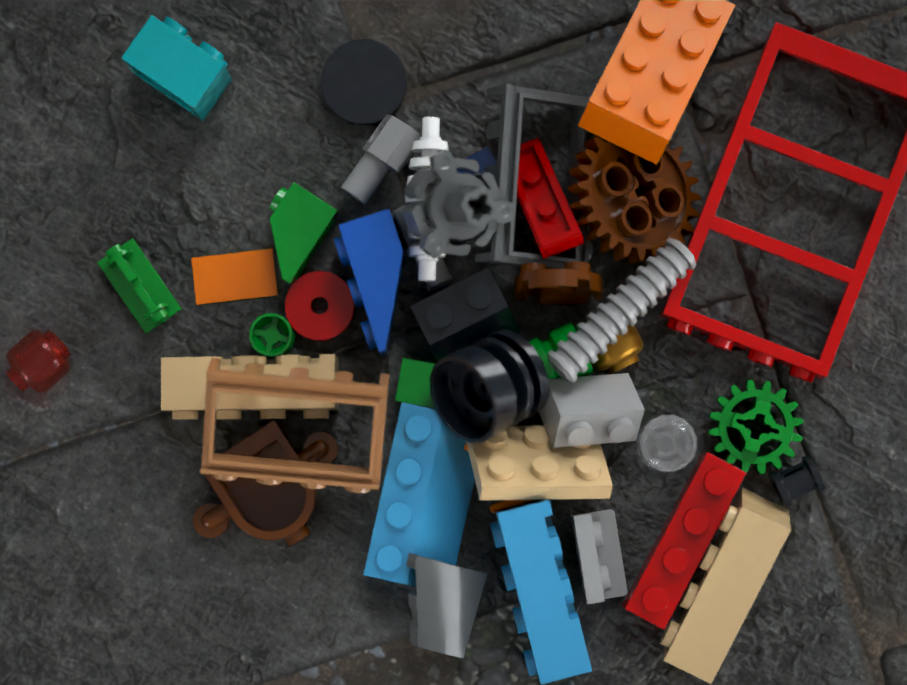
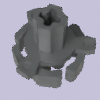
(457, 206)

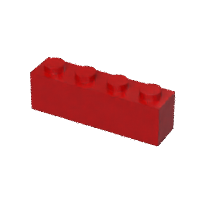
(683, 539)

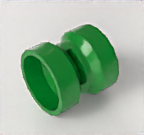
(266, 332)

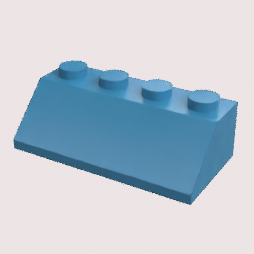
(421, 497)

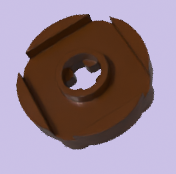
(558, 285)

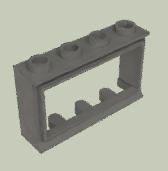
(508, 133)

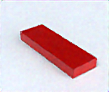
(545, 202)

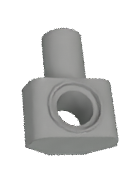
(385, 151)

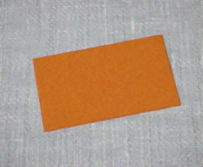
(234, 276)

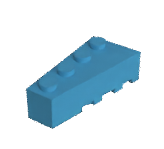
(542, 592)

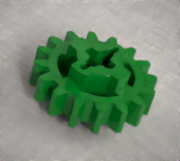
(761, 407)

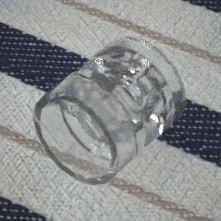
(666, 443)

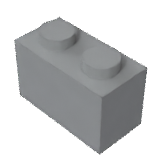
(592, 410)

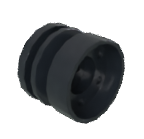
(489, 386)

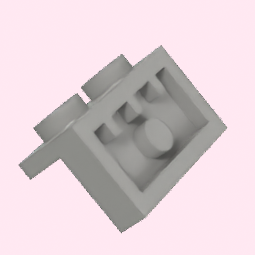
(599, 556)

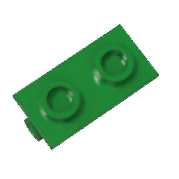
(139, 285)

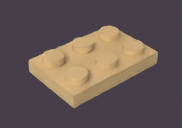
(527, 467)

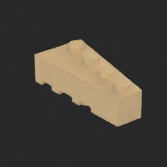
(185, 387)
(727, 585)

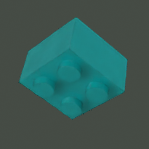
(177, 67)

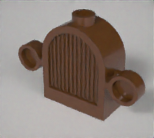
(262, 509)

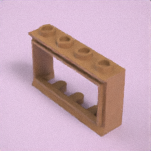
(295, 386)

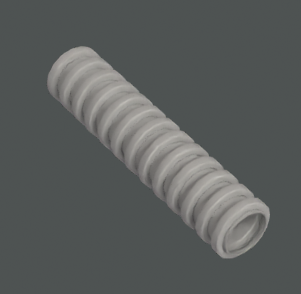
(621, 310)

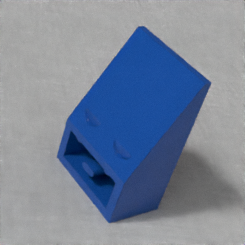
(377, 263)

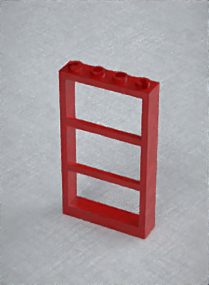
(724, 336)

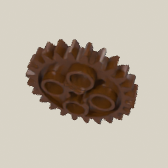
(632, 195)

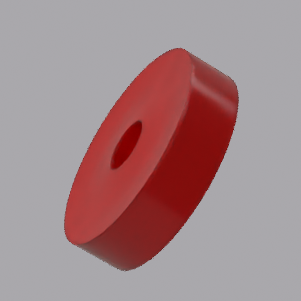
(303, 294)

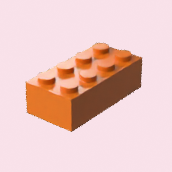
(654, 73)

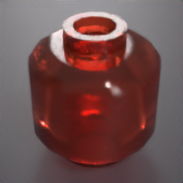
(38, 361)

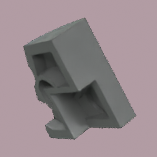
(443, 605)

